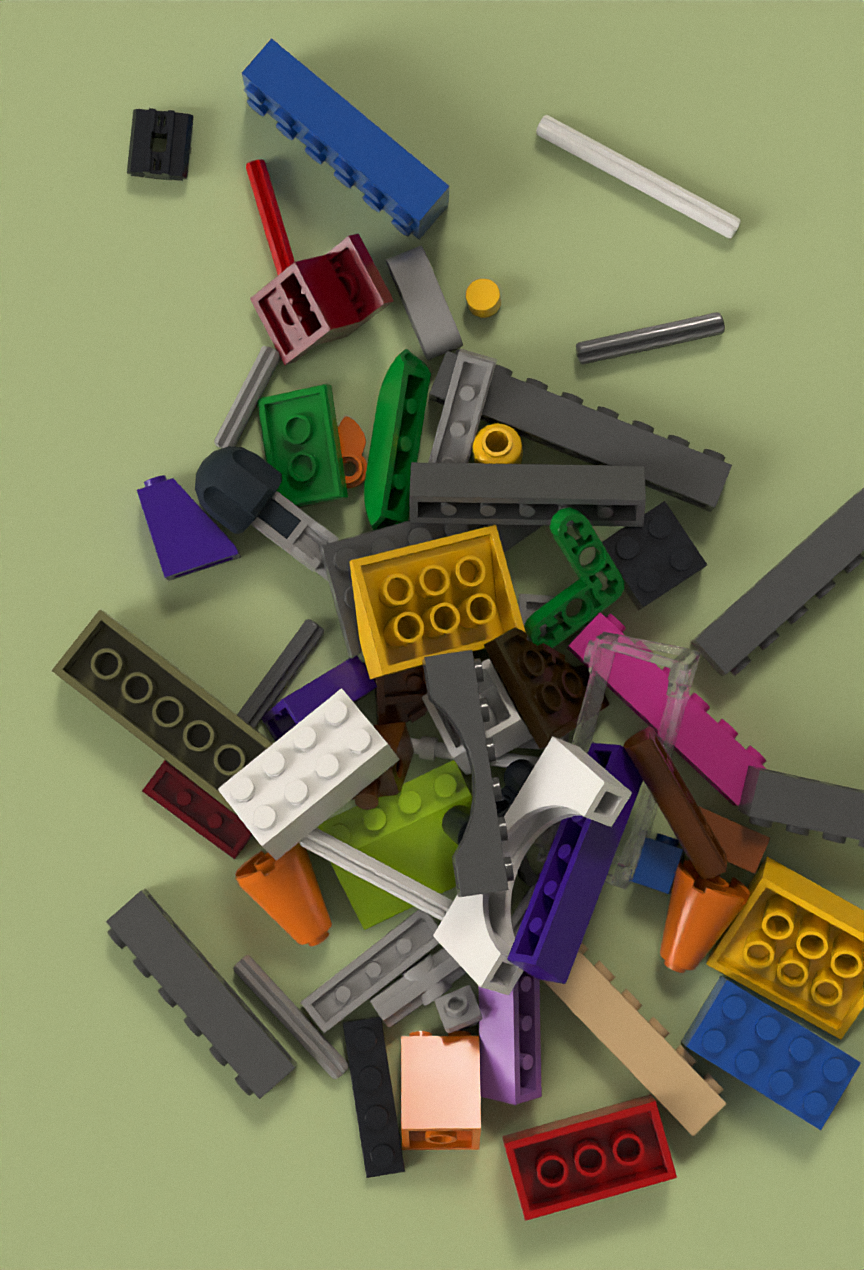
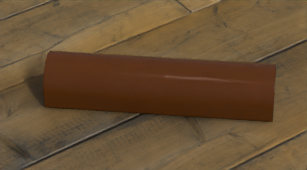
(676, 803)

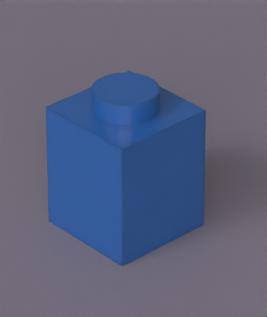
(659, 863)

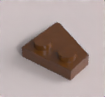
(400, 696)

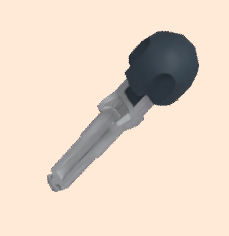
(242, 492)

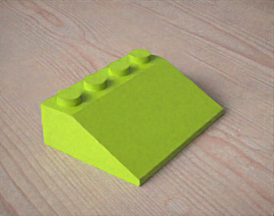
(404, 835)

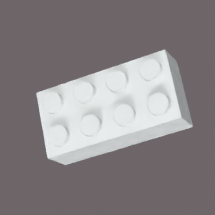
(308, 774)

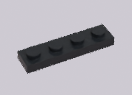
(373, 1096)

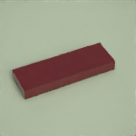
(198, 809)

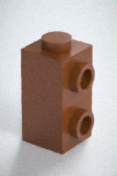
(741, 844)

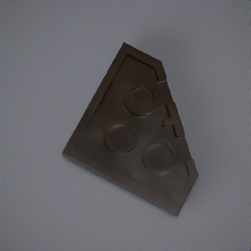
(540, 684)

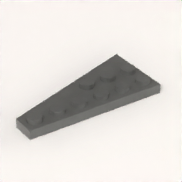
(339, 553)

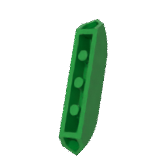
(395, 440)

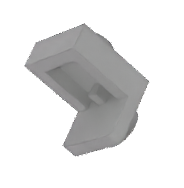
(458, 1009)

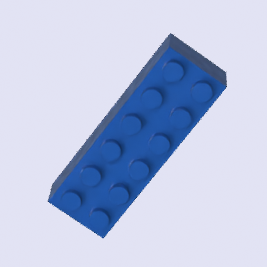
(344, 140)

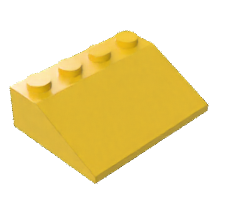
(432, 600)
(797, 948)

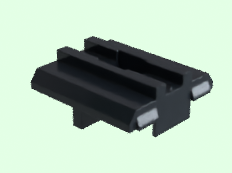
(178, 148)

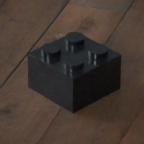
(653, 556)

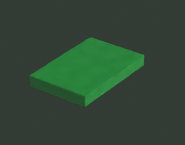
(304, 444)

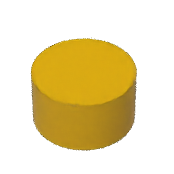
(483, 298)

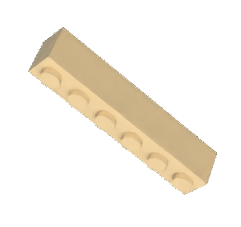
(639, 1043)

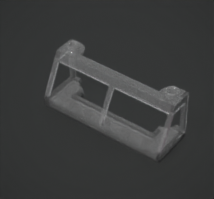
(600, 658)

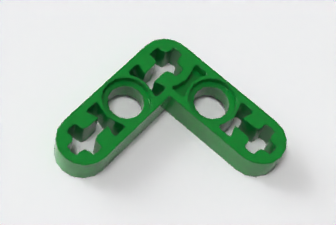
(586, 588)

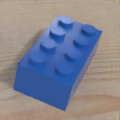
(770, 1052)

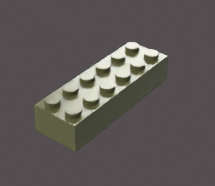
(160, 704)

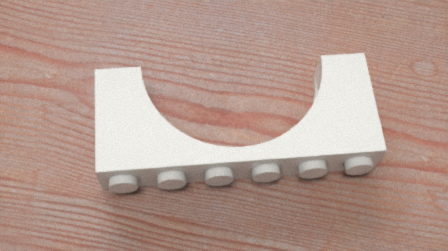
(560, 786)

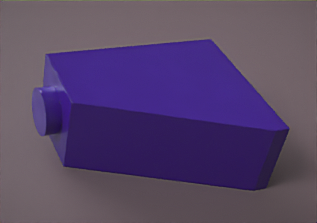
(181, 530)
(349, 675)

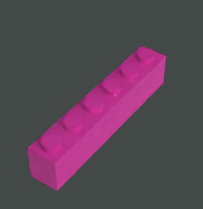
(701, 740)

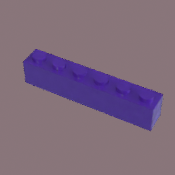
(572, 880)

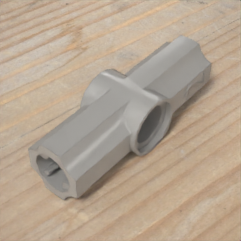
(418, 986)

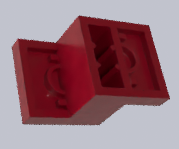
(321, 299)

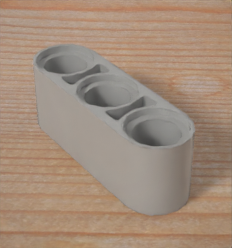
(424, 302)

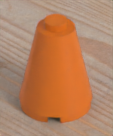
(288, 893)
(698, 916)

